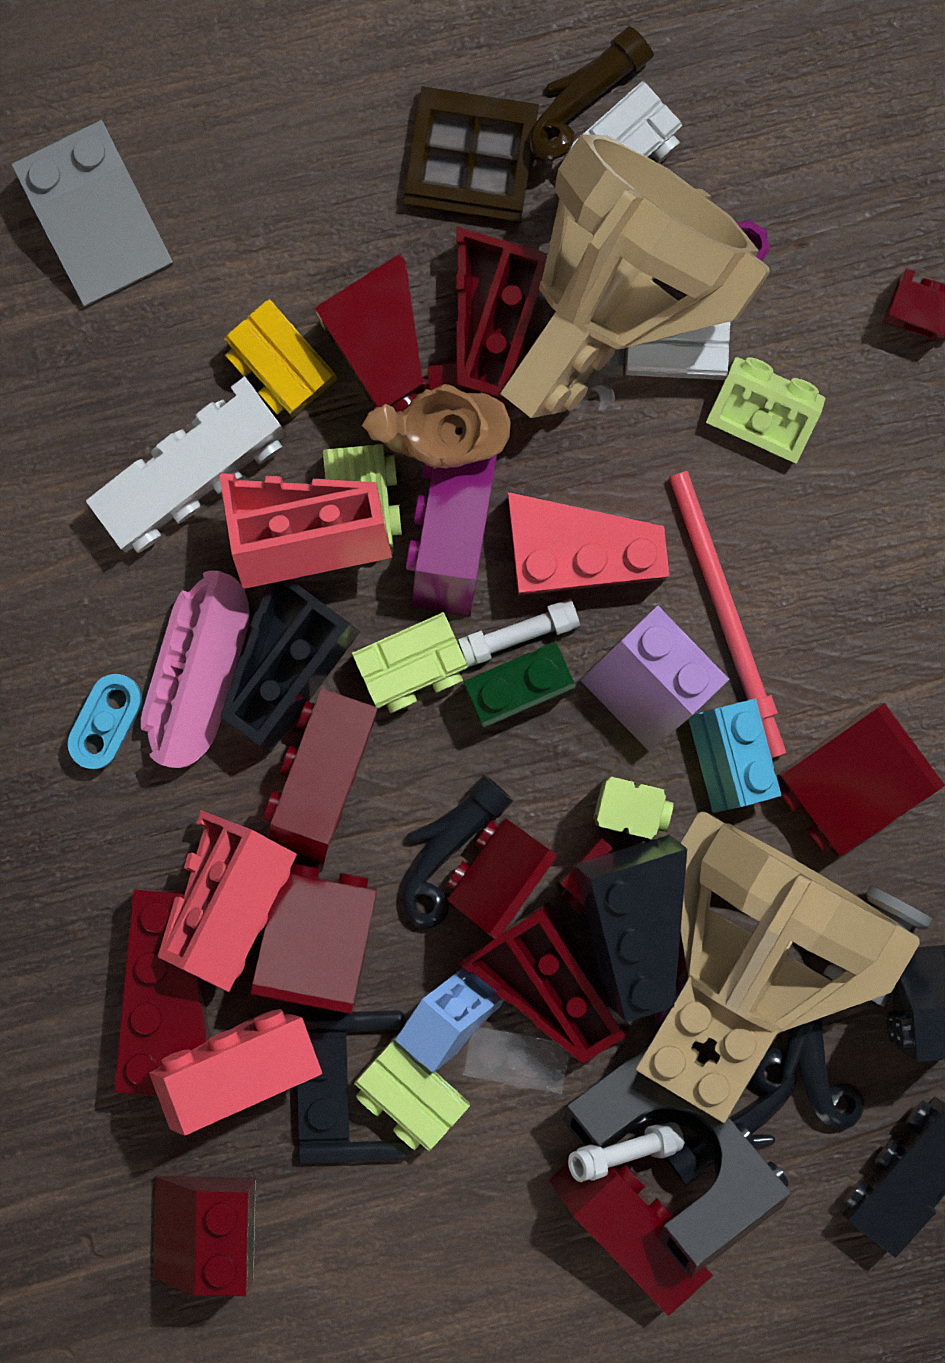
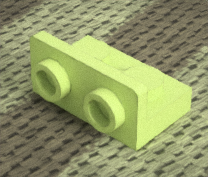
(767, 408)

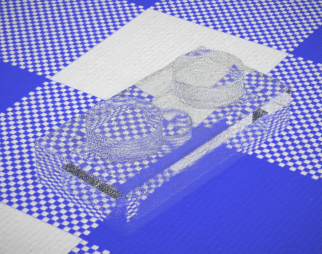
(516, 1059)

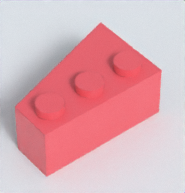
(302, 528)
(234, 1070)

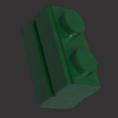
(519, 684)

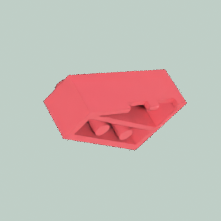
(581, 548)
(225, 900)

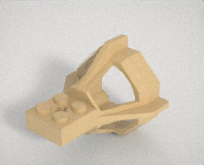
(602, 283)
(745, 983)

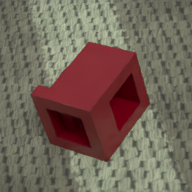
(918, 306)

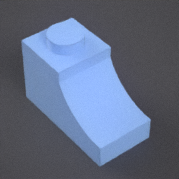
(448, 1019)

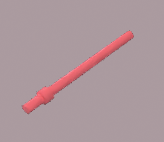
(726, 608)

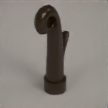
(627, 53)

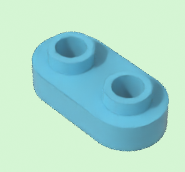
(102, 719)

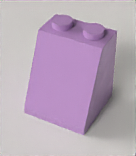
(654, 679)

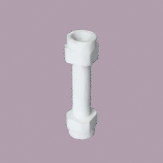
(559, 618)
(593, 1161)

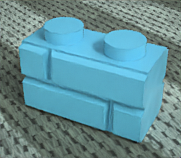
(734, 756)

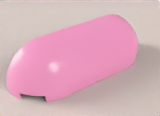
(195, 669)

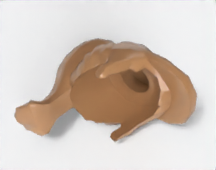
(432, 423)

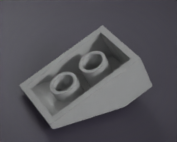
(92, 213)

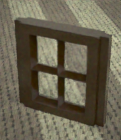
(470, 154)

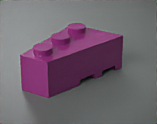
(451, 536)

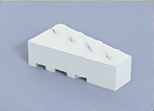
(187, 468)

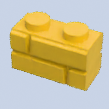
(279, 359)

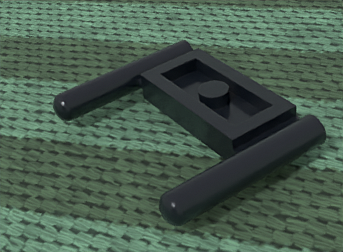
(325, 1099)

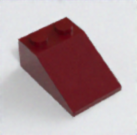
(500, 876)

